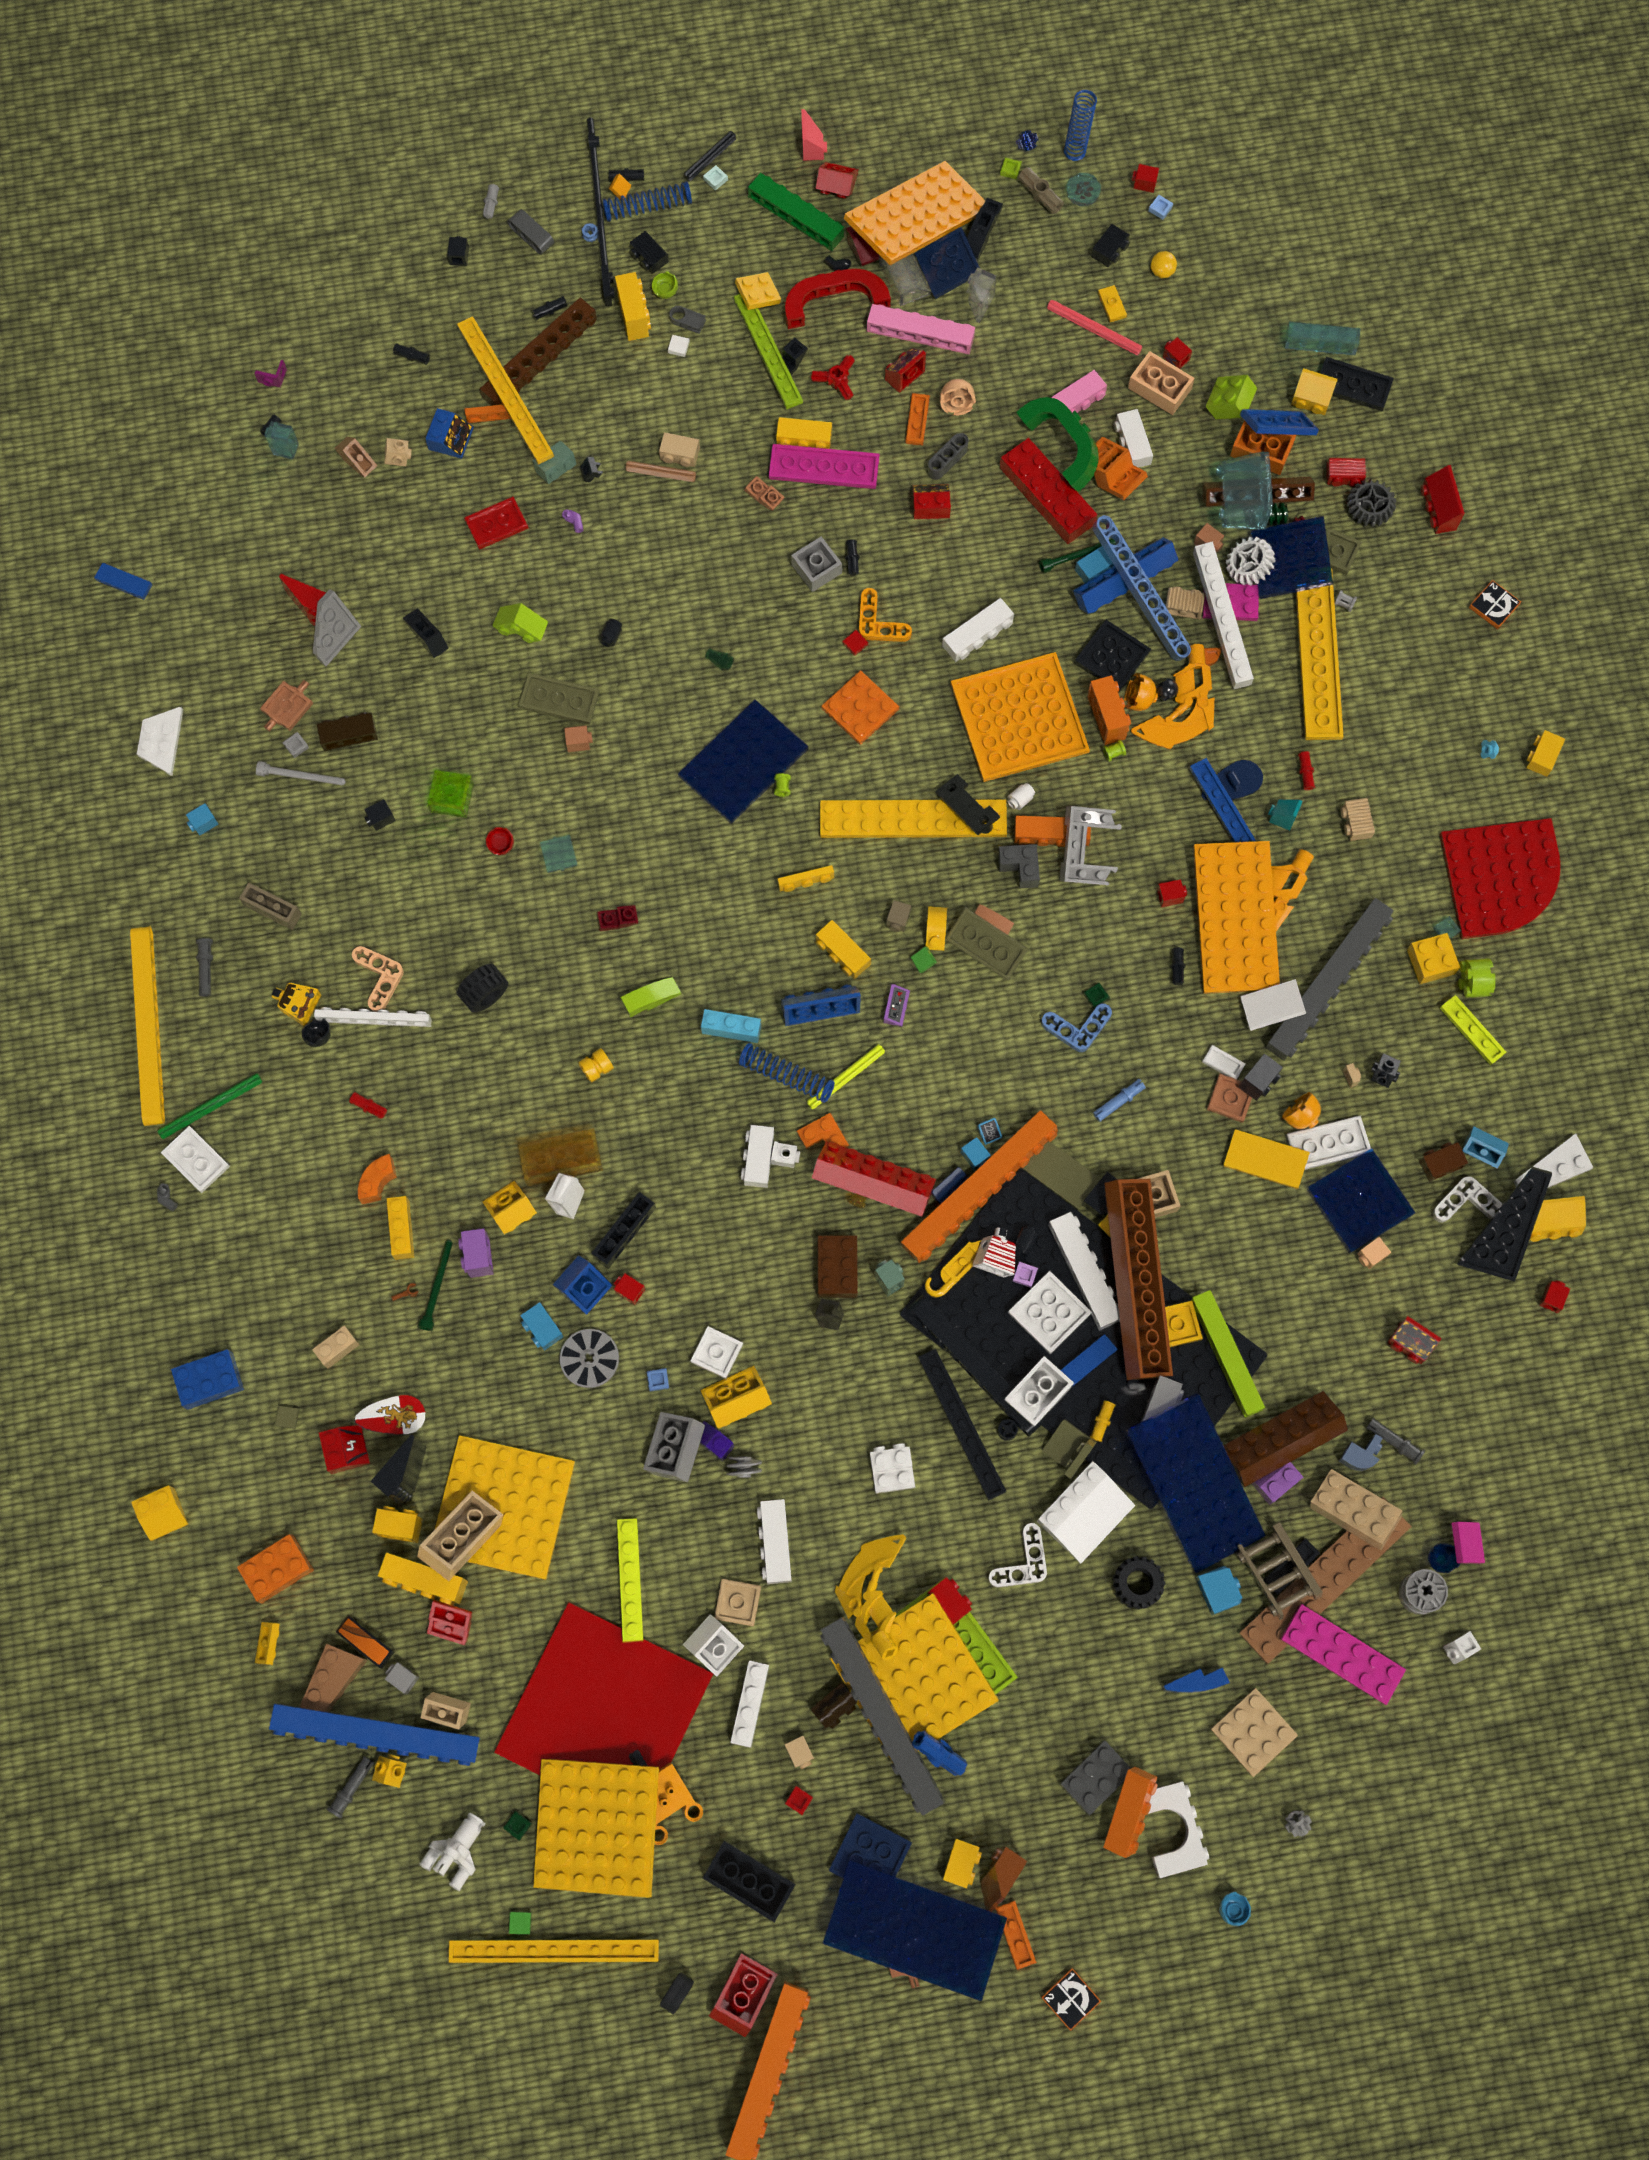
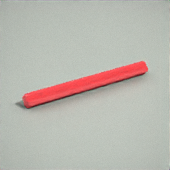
(1094, 327)

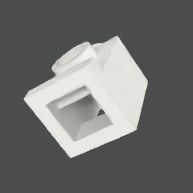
(786, 1161)

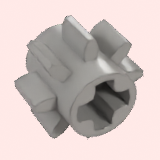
(1298, 1823)

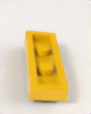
(806, 878)

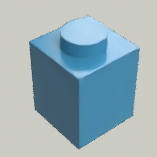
(201, 819)
(975, 1153)

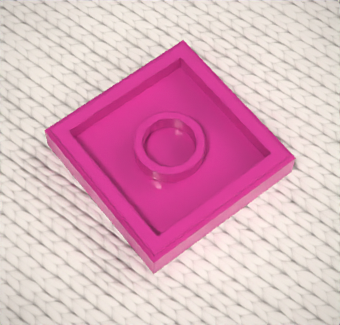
(1468, 1542)

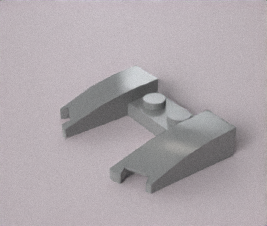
(1077, 821)

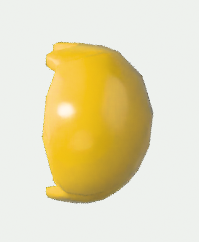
(1163, 264)

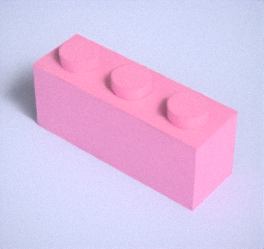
(1083, 392)

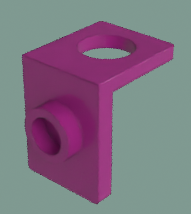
(271, 379)

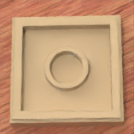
(737, 1602)

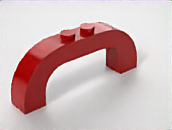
(830, 284)

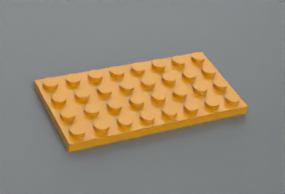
(916, 212)
(1236, 916)

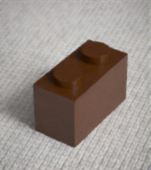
(1443, 1161)

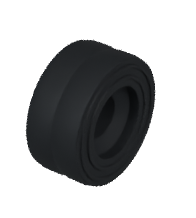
(676, 1993)

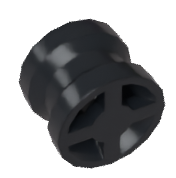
(1009, 1427)

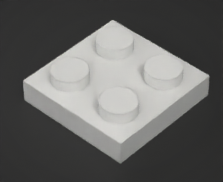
(716, 1352)

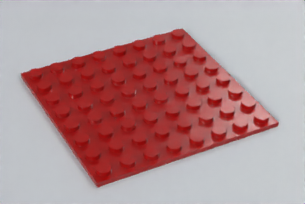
(602, 1698)

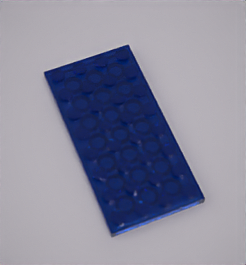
(1196, 1482)
(914, 1930)

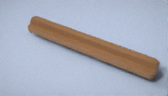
(661, 471)

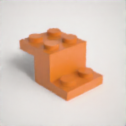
(1115, 469)

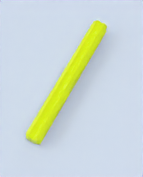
(850, 1073)

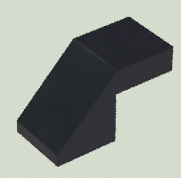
(793, 354)

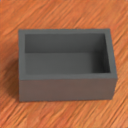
(1095, 1778)

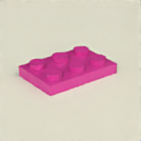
(1243, 600)

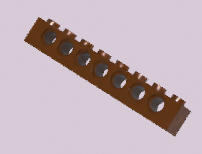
(541, 344)

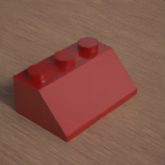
(1443, 500)

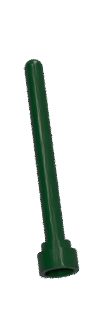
(1047, 564)
(426, 1322)

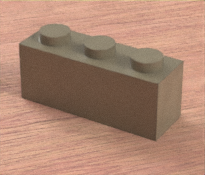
(270, 906)

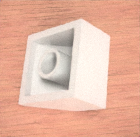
(713, 1645)

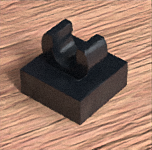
(589, 469)

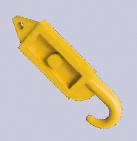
(955, 1269)

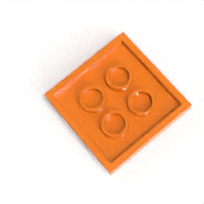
(860, 707)

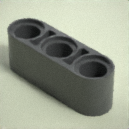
(530, 231)
(945, 463)

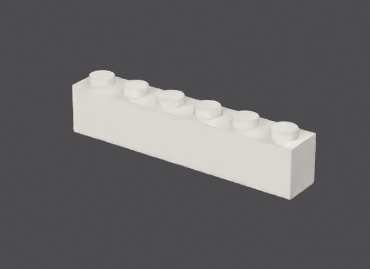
(1085, 1270)

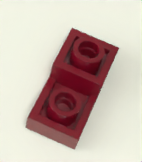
(615, 919)

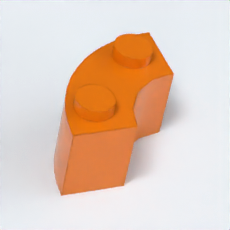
(375, 1178)

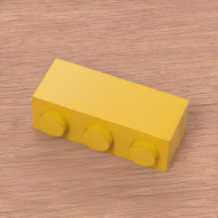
(804, 433)
(842, 950)
(400, 1228)

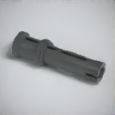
(204, 958)
(1404, 1447)
(345, 1795)

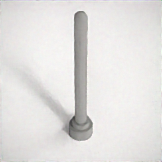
(264, 769)

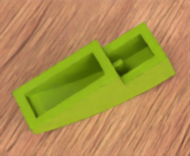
(650, 996)

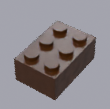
(837, 1267)

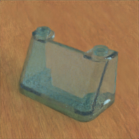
(1246, 491)

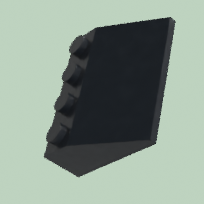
(401, 1472)

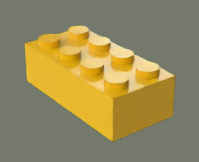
(421, 1578)

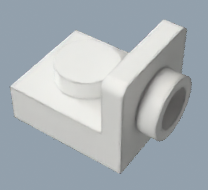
(1462, 1648)

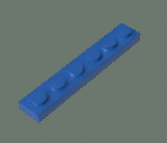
(1221, 802)

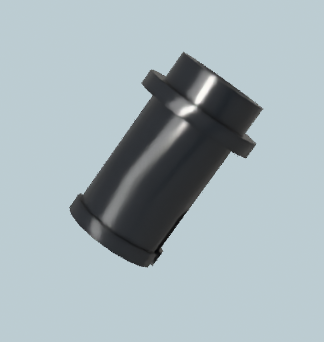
(274, 418)

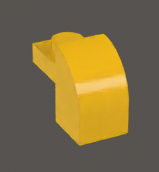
(936, 928)

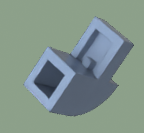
(1359, 1458)

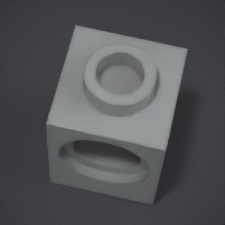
(401, 1677)

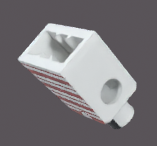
(996, 1254)

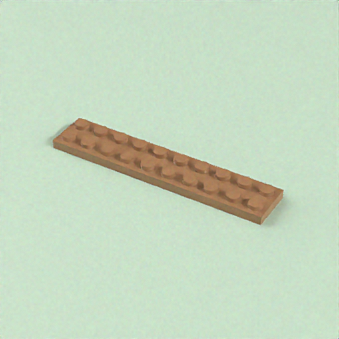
(1333, 1573)

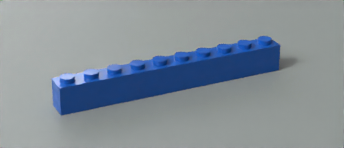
(374, 1733)

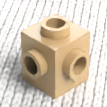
(397, 452)

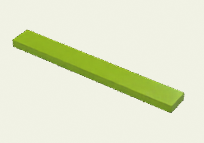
(769, 354)

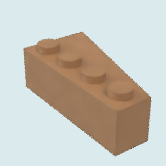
(331, 1678)

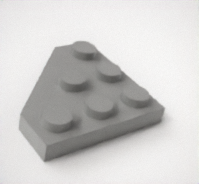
(333, 627)

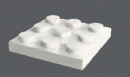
(1049, 1312)

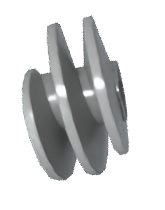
(744, 1467)

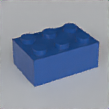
(207, 1379)

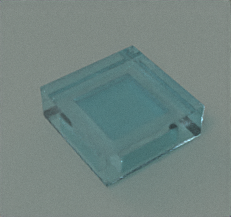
(1447, 926)

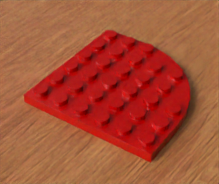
(1501, 875)

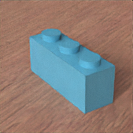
(731, 1026)

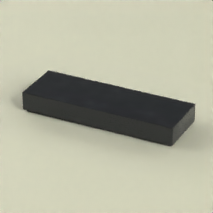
(1307, 1553)

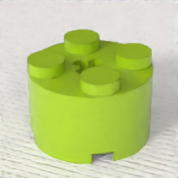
(1476, 978)

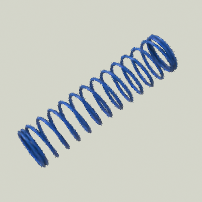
(1092, 110)
(607, 207)
(828, 1087)

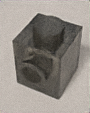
(829, 1314)

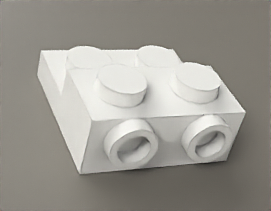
(892, 1469)

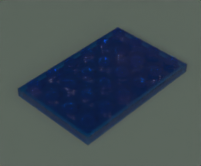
(743, 761)

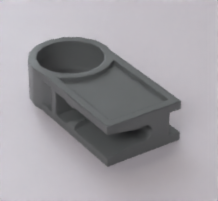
(691, 321)

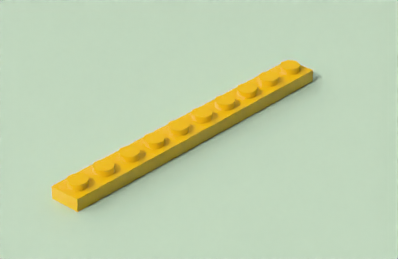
(505, 390)
(553, 1951)

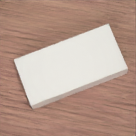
(1223, 1062)

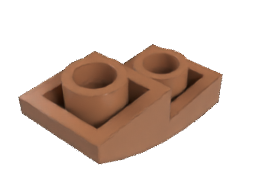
(764, 494)
(994, 918)

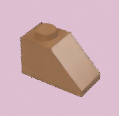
(355, 456)

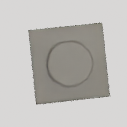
(898, 916)

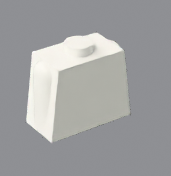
(565, 1195)

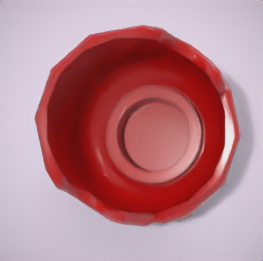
(499, 841)

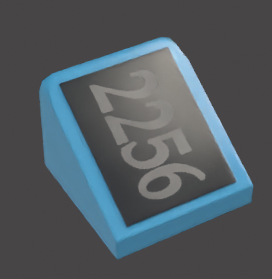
(989, 1131)

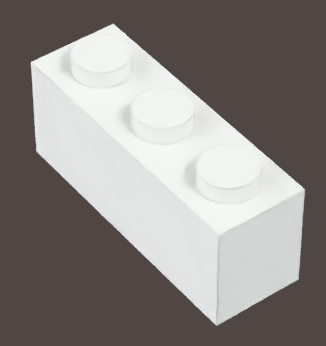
(1134, 437)
(758, 1156)

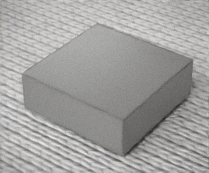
(295, 745)

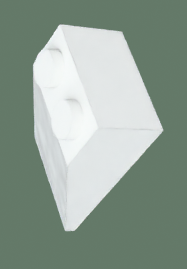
(1039, 1391)

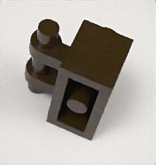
(834, 1706)

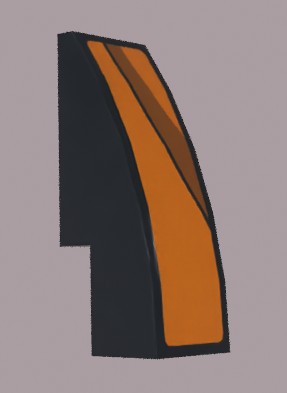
(365, 1642)

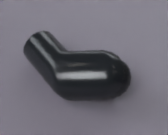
(841, 264)

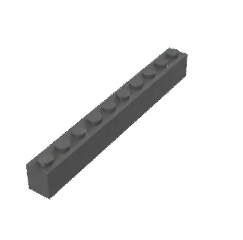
(1330, 978)
(883, 1716)

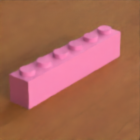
(920, 329)

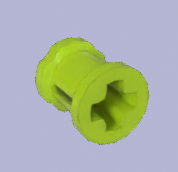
(1114, 750)
(782, 785)

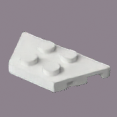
(160, 739)

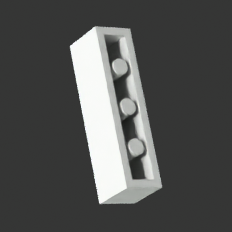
(978, 630)
(775, 1542)
(750, 1704)

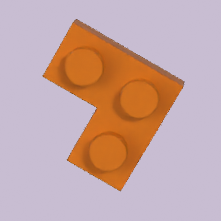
(822, 1129)

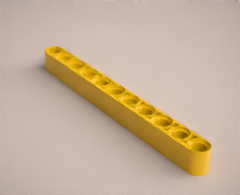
(147, 1026)

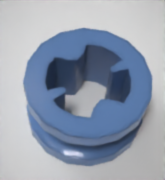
(590, 227)

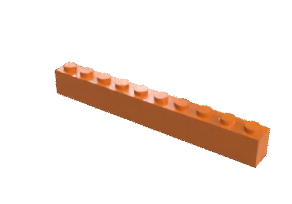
(979, 1187)

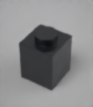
(458, 251)
(379, 815)

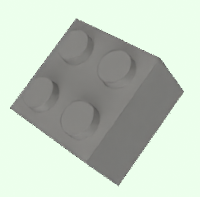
(816, 564)

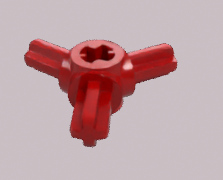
(837, 377)

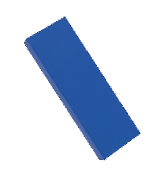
(123, 581)
(1089, 1359)

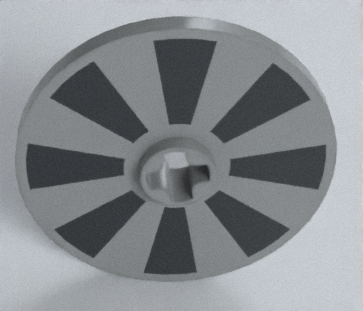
(586, 1373)

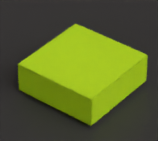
(1010, 168)

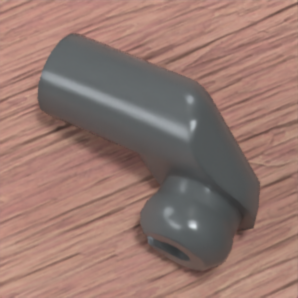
(163, 1197)

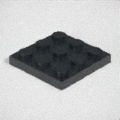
(1112, 653)

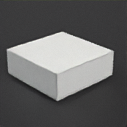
(678, 345)

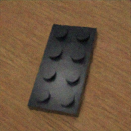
(1358, 384)

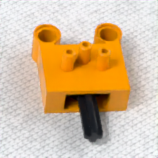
(670, 1795)

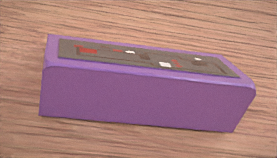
(896, 1005)

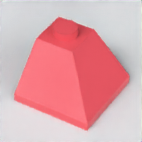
(812, 139)

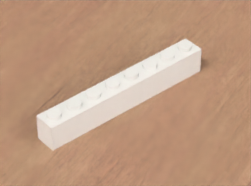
(1223, 615)

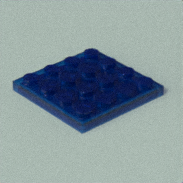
(1299, 556)
(1360, 1200)

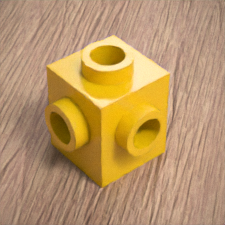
(389, 1770)

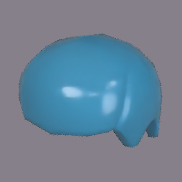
(1235, 1909)

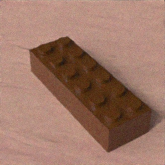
(1285, 1438)

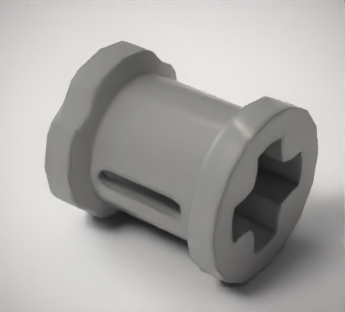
(1339, 601)

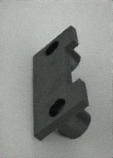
(966, 806)

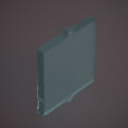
(558, 853)

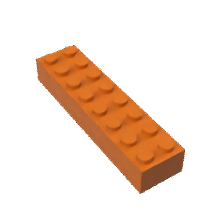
(766, 2075)

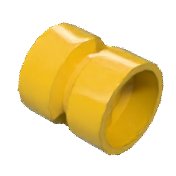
(596, 1065)

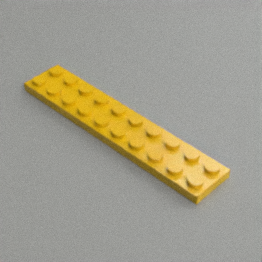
(1319, 664)
(901, 819)

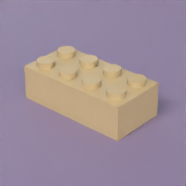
(1356, 1509)
(460, 1535)

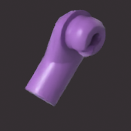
(573, 518)

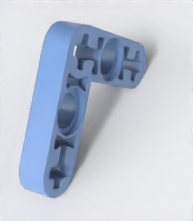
(1077, 1034)

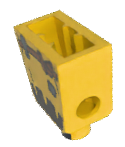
(297, 1001)

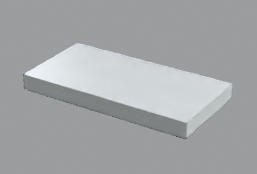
(1331, 1141)

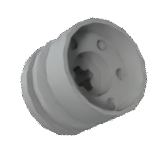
(1412, 1593)

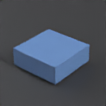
(658, 1380)

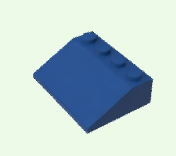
(821, 1005)

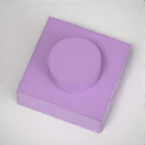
(1025, 1274)

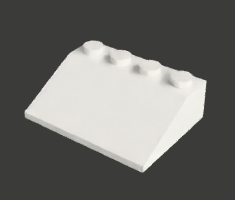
(1086, 1512)

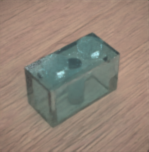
(282, 440)

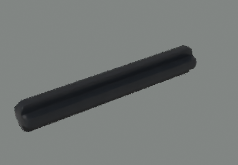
(710, 155)

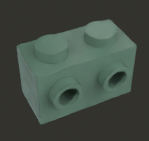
(556, 466)
(889, 1276)

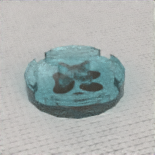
(1083, 189)

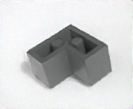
(1021, 859)

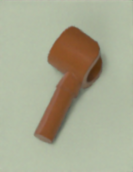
(405, 1293)

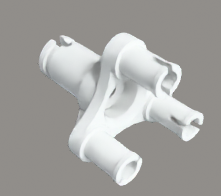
(455, 1850)

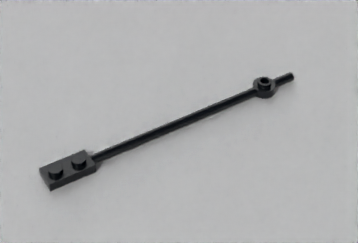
(607, 277)

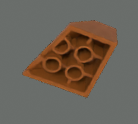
(1000, 1876)

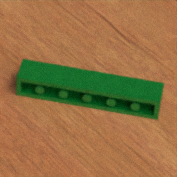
(796, 211)

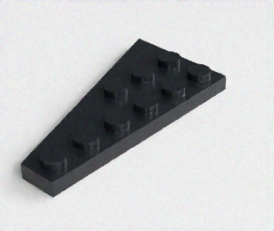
(1506, 1236)

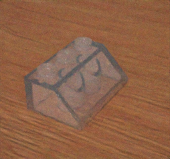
(906, 279)

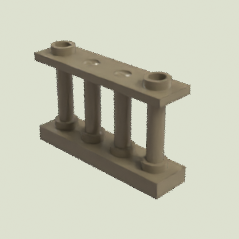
(1299, 1571)

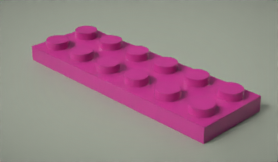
(824, 466)
(1343, 1654)

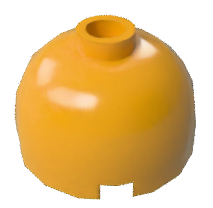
(1140, 693)
(1304, 1112)

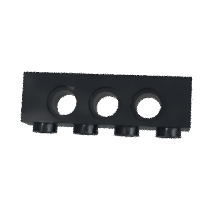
(623, 1230)

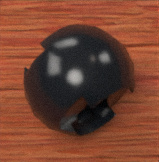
(1167, 689)

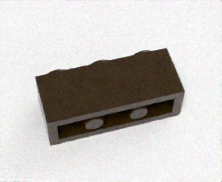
(347, 731)

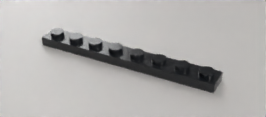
(962, 1424)

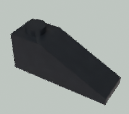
(426, 633)

